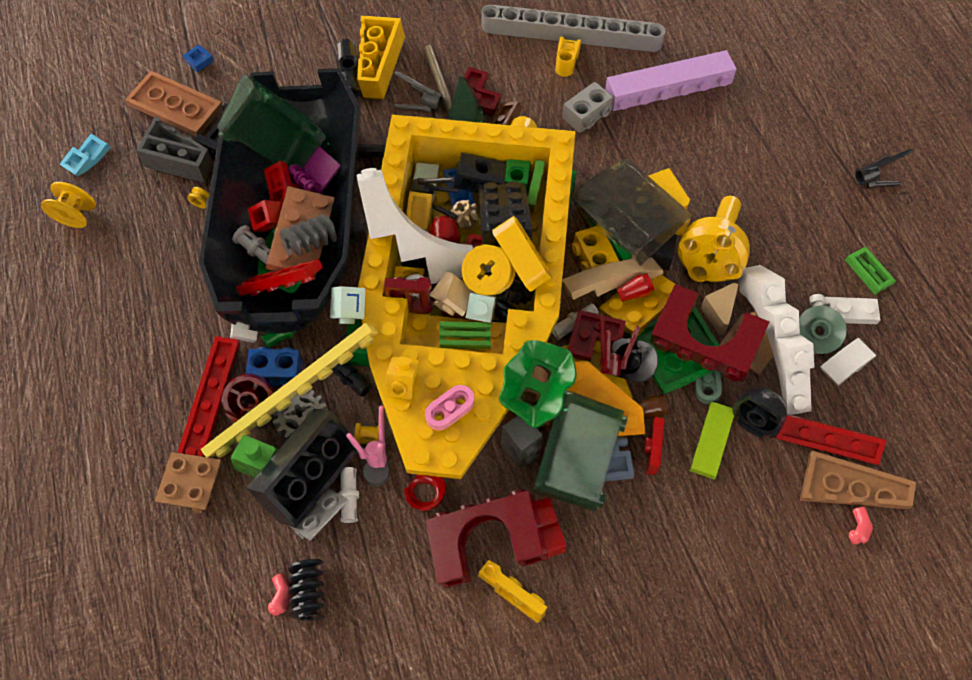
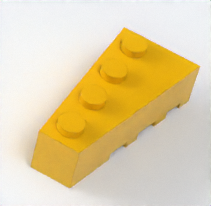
(379, 52)

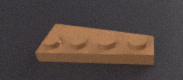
(847, 483)

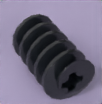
(304, 590)

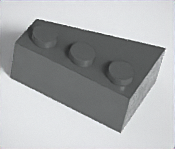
(173, 153)

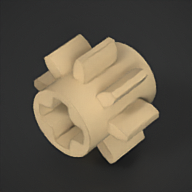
(466, 214)

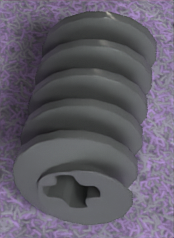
(308, 233)

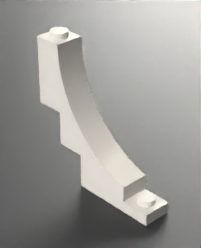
(387, 218)

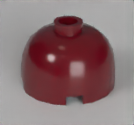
(244, 394)

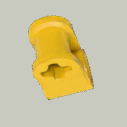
(566, 56)

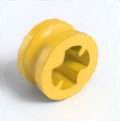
(198, 197)

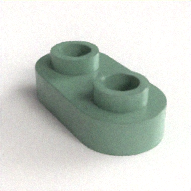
(709, 382)

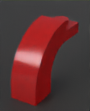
(266, 213)

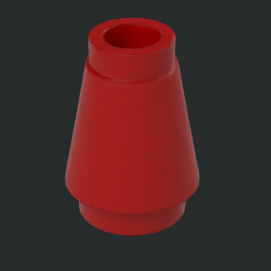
(636, 288)

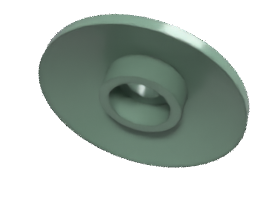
(832, 324)

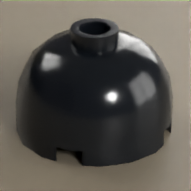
(761, 412)

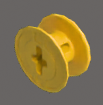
(68, 204)
(474, 269)

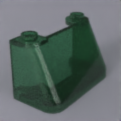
(269, 124)
(579, 452)

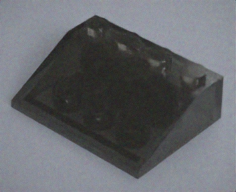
(631, 209)

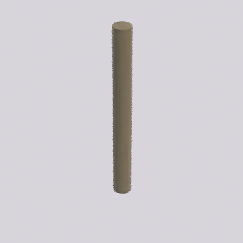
(438, 76)

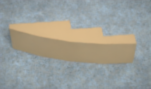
(608, 277)

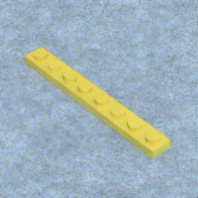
(297, 386)

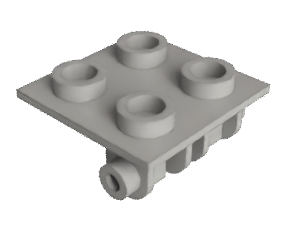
(320, 514)

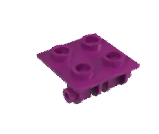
(316, 172)

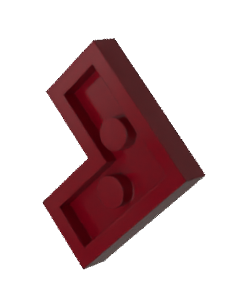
(487, 98)
(587, 332)

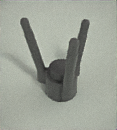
(430, 97)

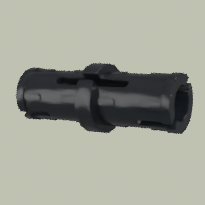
(350, 377)

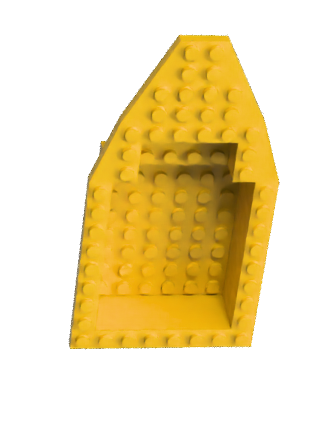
(418, 335)

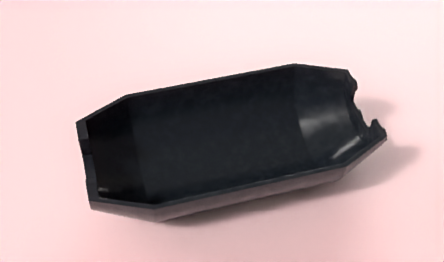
(241, 183)

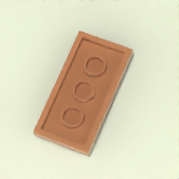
(174, 103)
(297, 207)

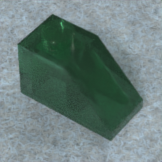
(465, 103)

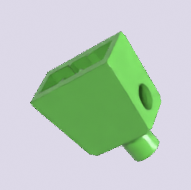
(251, 456)

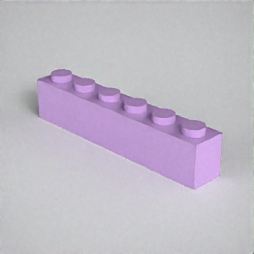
(670, 80)

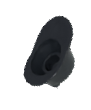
(641, 362)

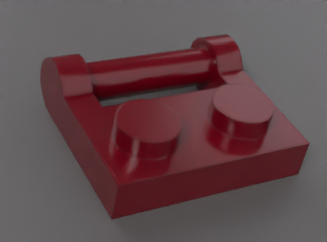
(402, 288)

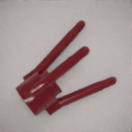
(611, 362)

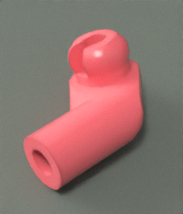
(864, 526)
(281, 599)

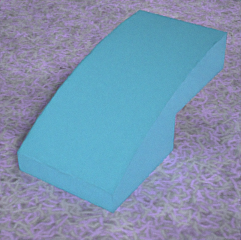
(86, 156)

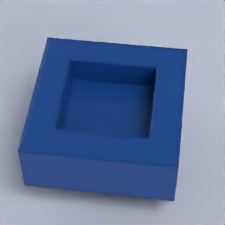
(198, 58)

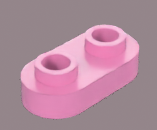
(447, 407)

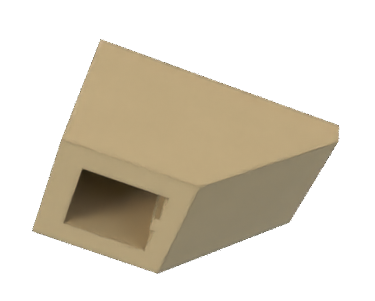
(451, 294)

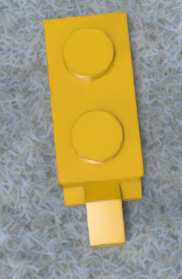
(512, 591)

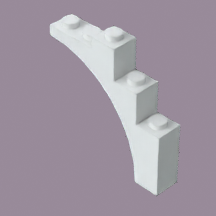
(791, 351)

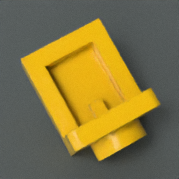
(401, 377)

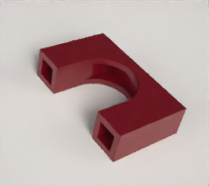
(730, 359)
(450, 533)

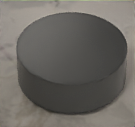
(376, 476)

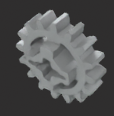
(289, 417)

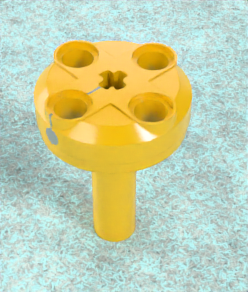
(715, 246)

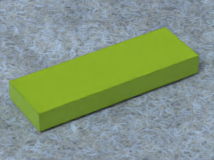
(712, 440)

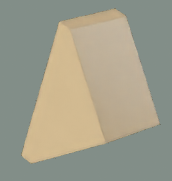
(719, 307)

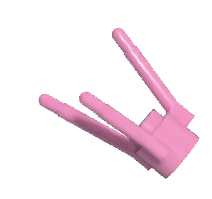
(375, 450)

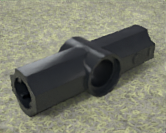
(349, 64)

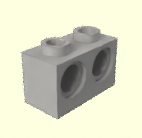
(587, 107)

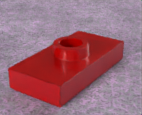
(653, 446)

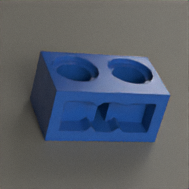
(275, 361)

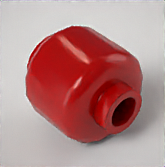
(445, 229)

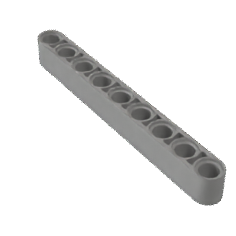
(590, 29)

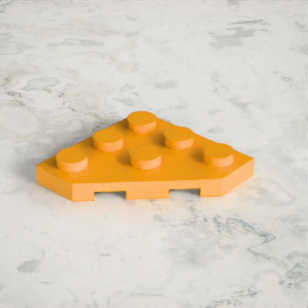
(597, 386)

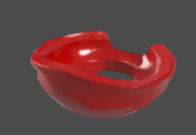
(439, 485)

